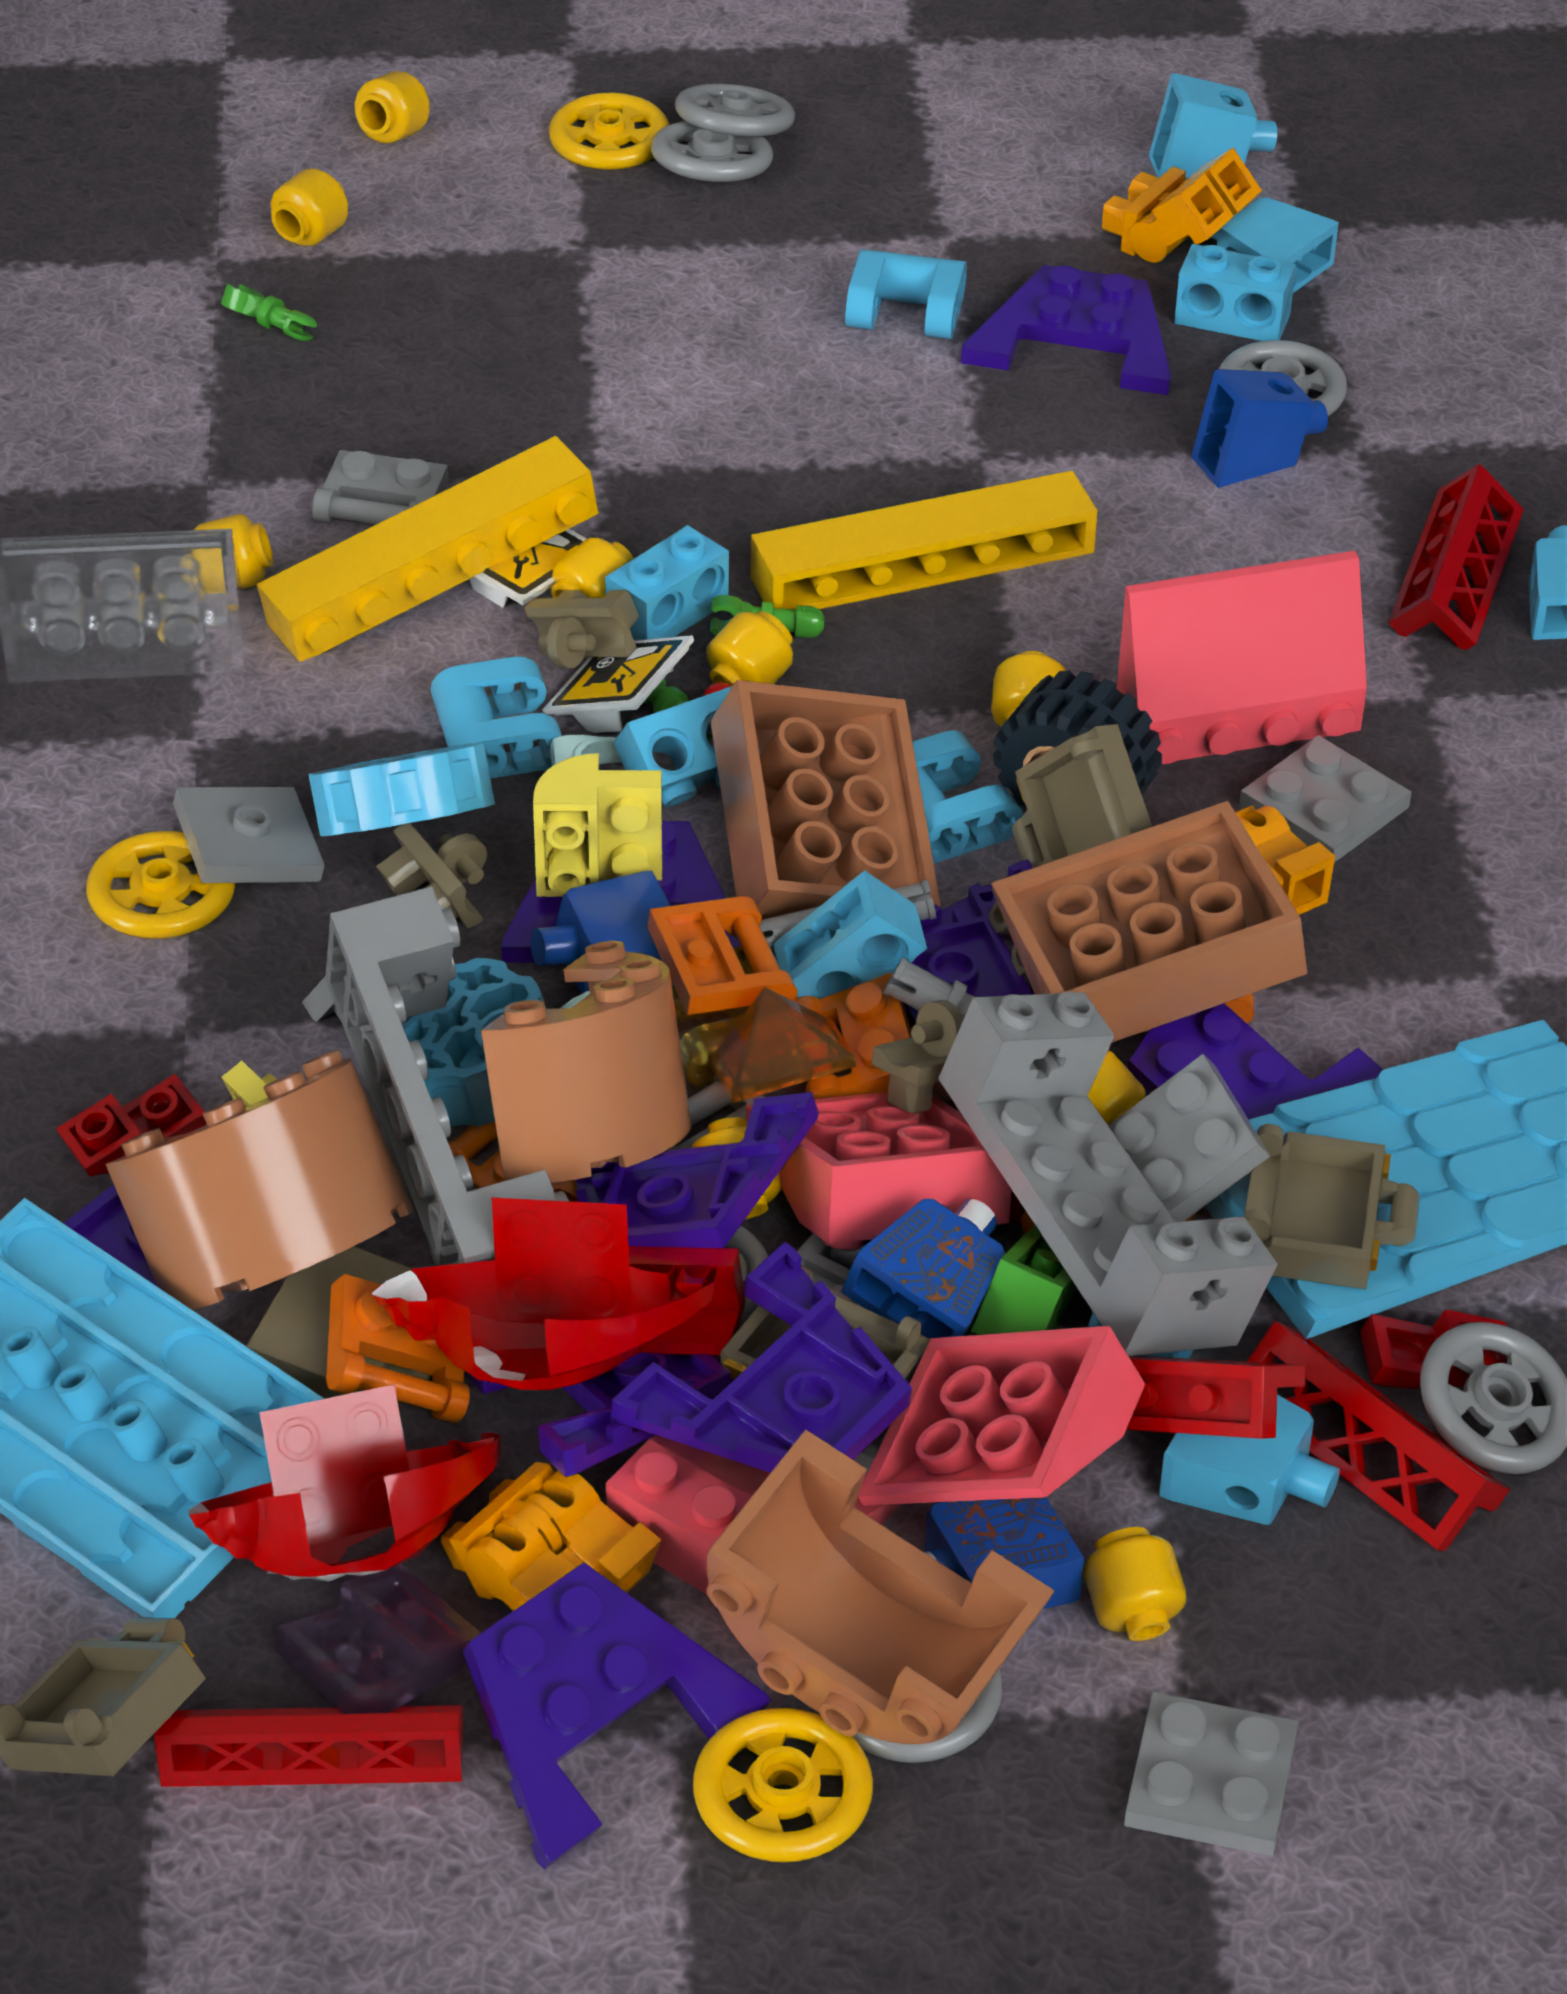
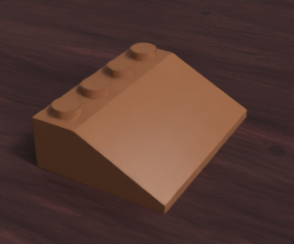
(818, 794)
(1156, 922)

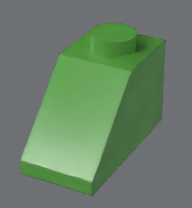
(1026, 1290)

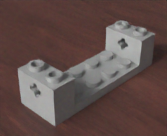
(380, 969)
(1024, 1088)

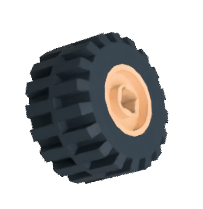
(1068, 708)

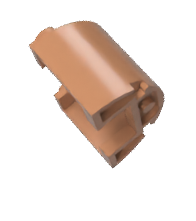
(591, 1076)
(261, 1185)
(855, 1611)

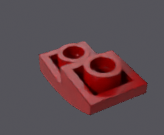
(101, 1129)

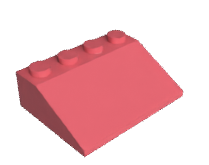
(1247, 655)

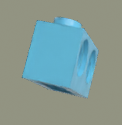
(1233, 300)
(673, 583)
(681, 736)
(851, 938)

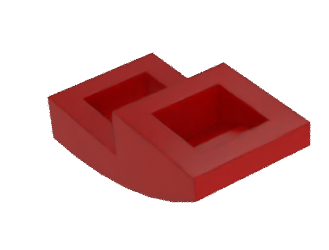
(1398, 1348)

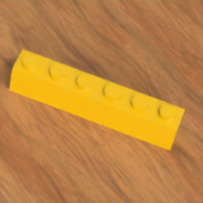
(924, 543)
(428, 549)

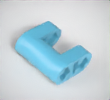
(906, 279)
(469, 713)
(966, 820)

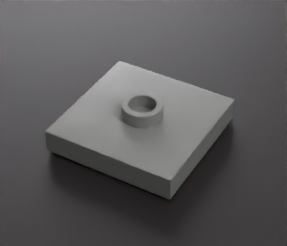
(248, 834)

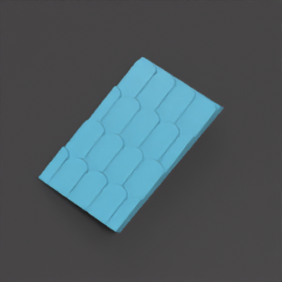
(1478, 1143)
(121, 1415)

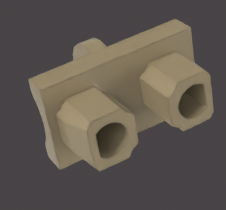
(584, 626)
(456, 862)
(919, 1060)

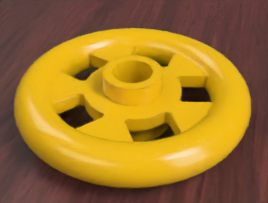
(608, 126)
(177, 882)
(762, 1835)

